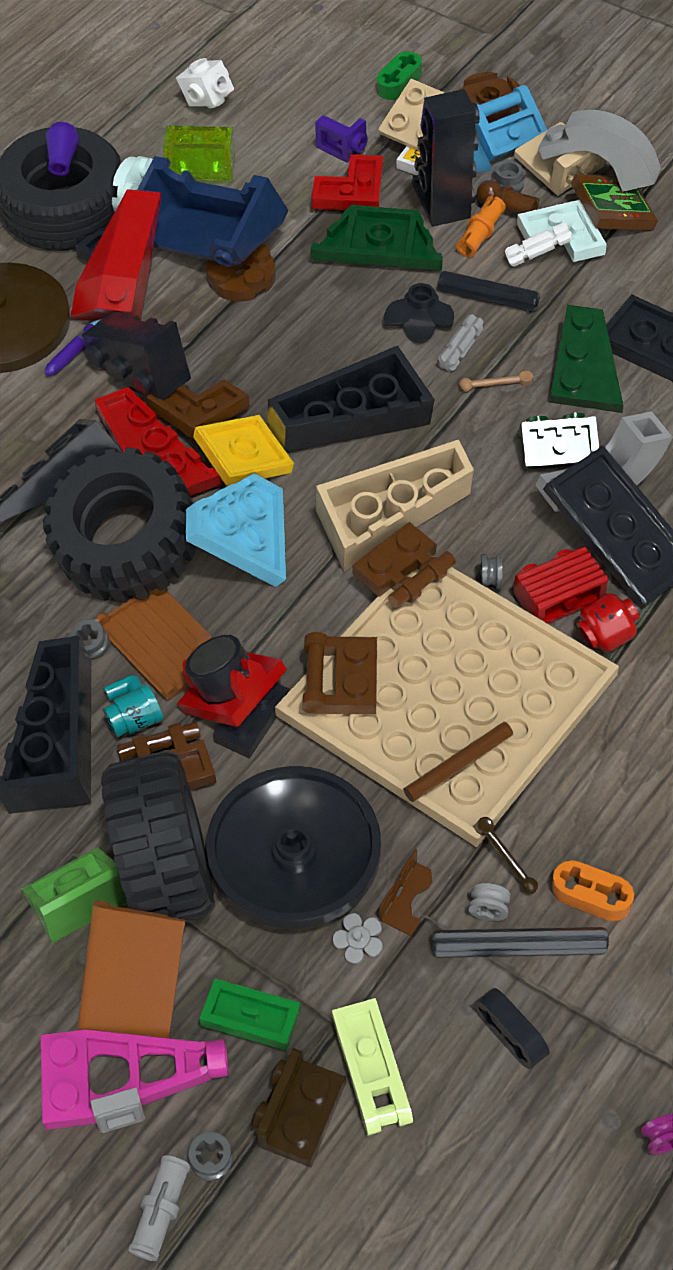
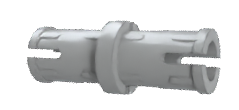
(159, 1208)

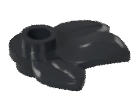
(419, 313)

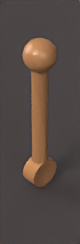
(525, 378)

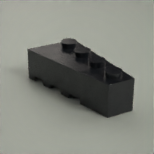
(447, 157)
(352, 403)
(52, 740)

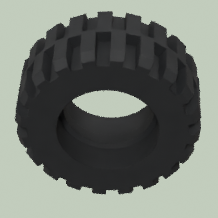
(95, 492)
(157, 837)

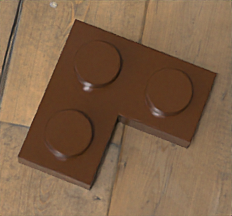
(190, 410)

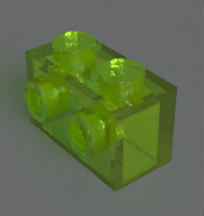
(207, 151)

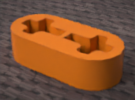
(592, 890)

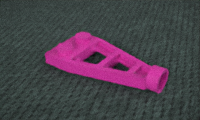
(68, 1077)

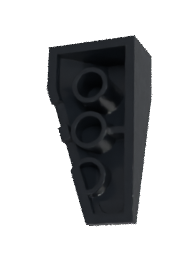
(39, 479)

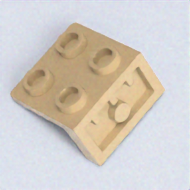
(405, 116)
(558, 170)

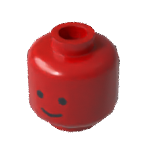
(608, 622)

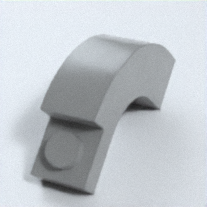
(612, 139)
(636, 446)

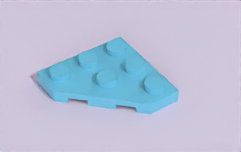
(243, 527)

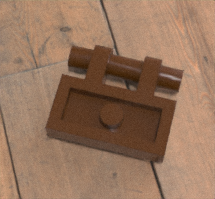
(396, 558)
(193, 756)

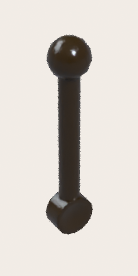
(484, 827)

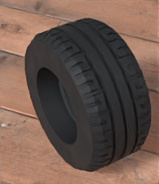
(57, 216)

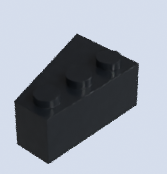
(138, 353)

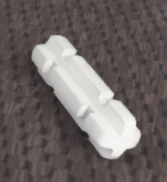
(538, 244)

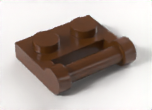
(353, 679)

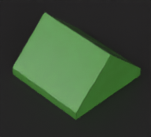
(67, 894)

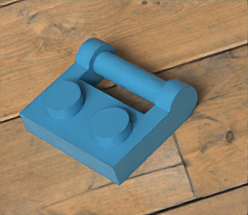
(513, 131)

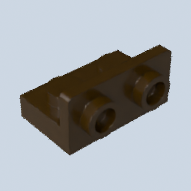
(298, 1109)

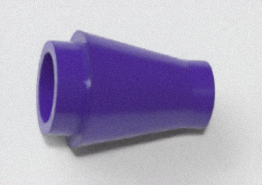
(61, 146)

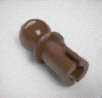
(514, 200)

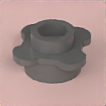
(509, 173)

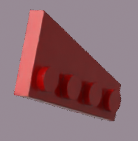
(136, 426)

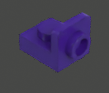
(339, 139)

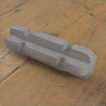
(460, 343)

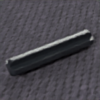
(488, 291)

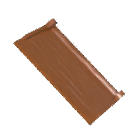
(155, 638)
(130, 971)

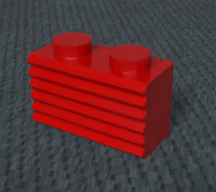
(560, 585)

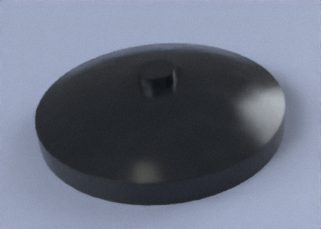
(293, 847)

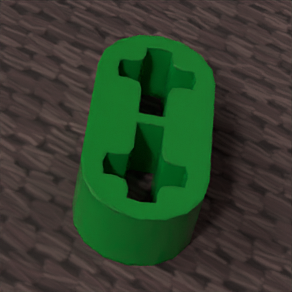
(397, 74)

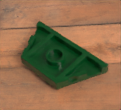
(379, 238)

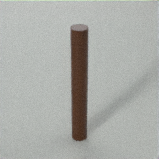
(458, 761)

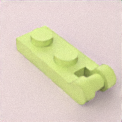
(371, 1065)

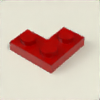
(359, 188)

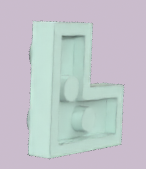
(586, 238)

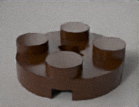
(488, 85)
(257, 275)

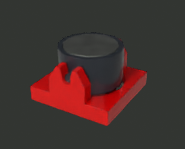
(227, 677)

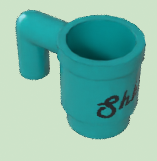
(132, 706)

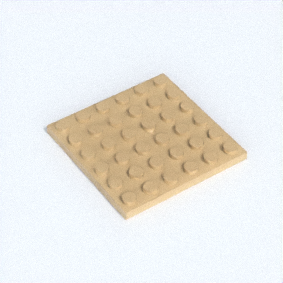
(445, 678)

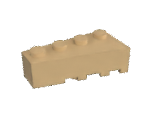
(379, 501)

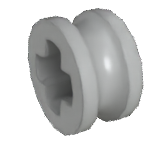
(489, 902)

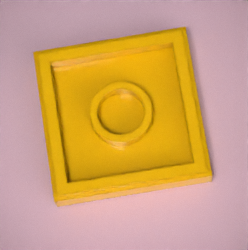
(243, 448)

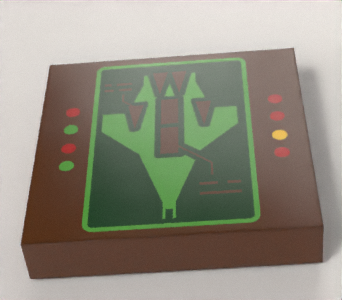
(610, 206)

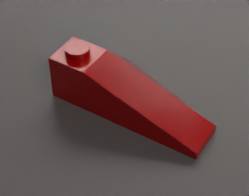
(121, 261)

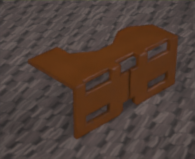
(400, 912)

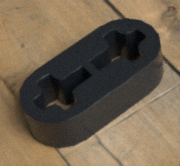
(512, 1028)

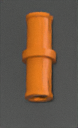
(480, 226)

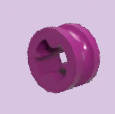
(660, 1133)

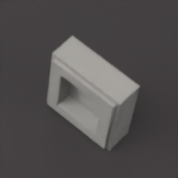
(118, 1110)

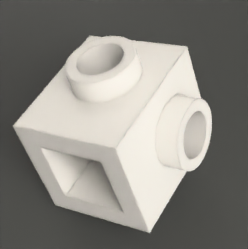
(205, 83)

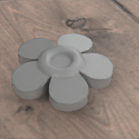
(359, 938)

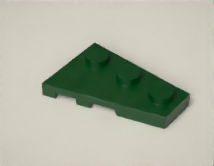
(585, 363)

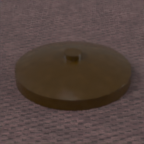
(31, 315)

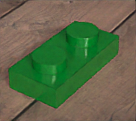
(250, 1014)

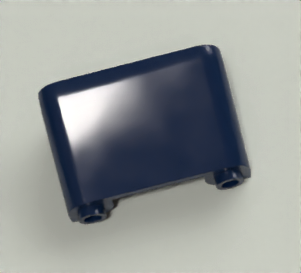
(211, 218)

